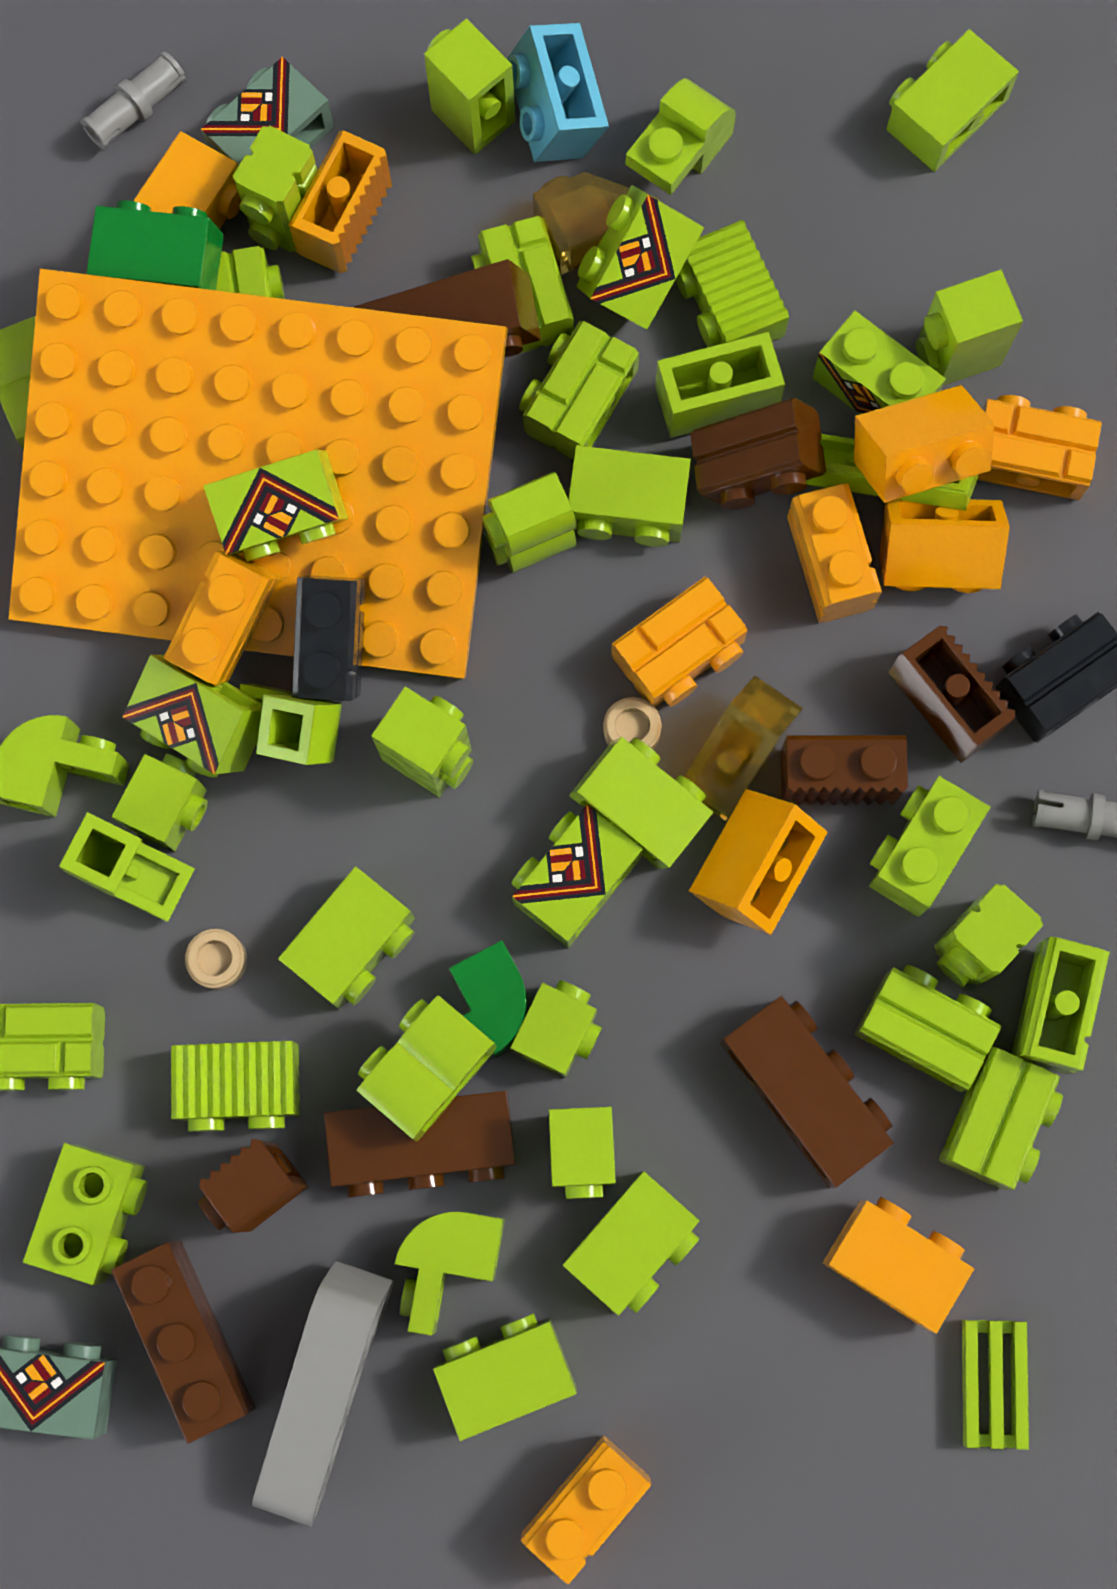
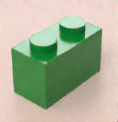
(155, 246)

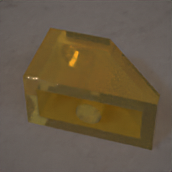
(575, 214)
(742, 745)

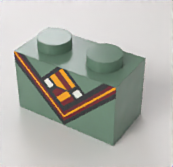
(274, 98)
(54, 1389)

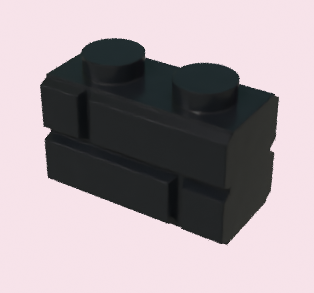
(328, 638)
(1063, 677)

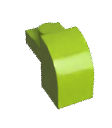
(681, 136)
(295, 727)
(41, 755)
(126, 867)
(444, 1245)

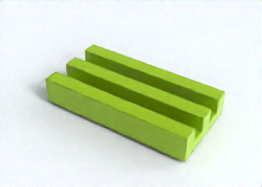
(1019, 1384)

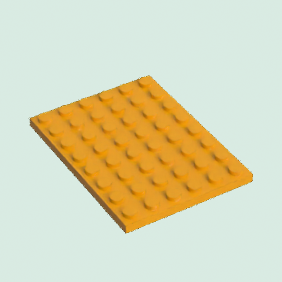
(180, 386)

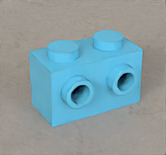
(557, 92)

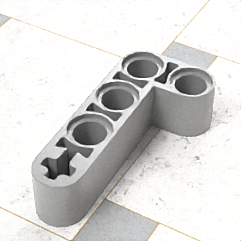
(321, 1392)

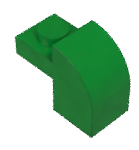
(493, 994)

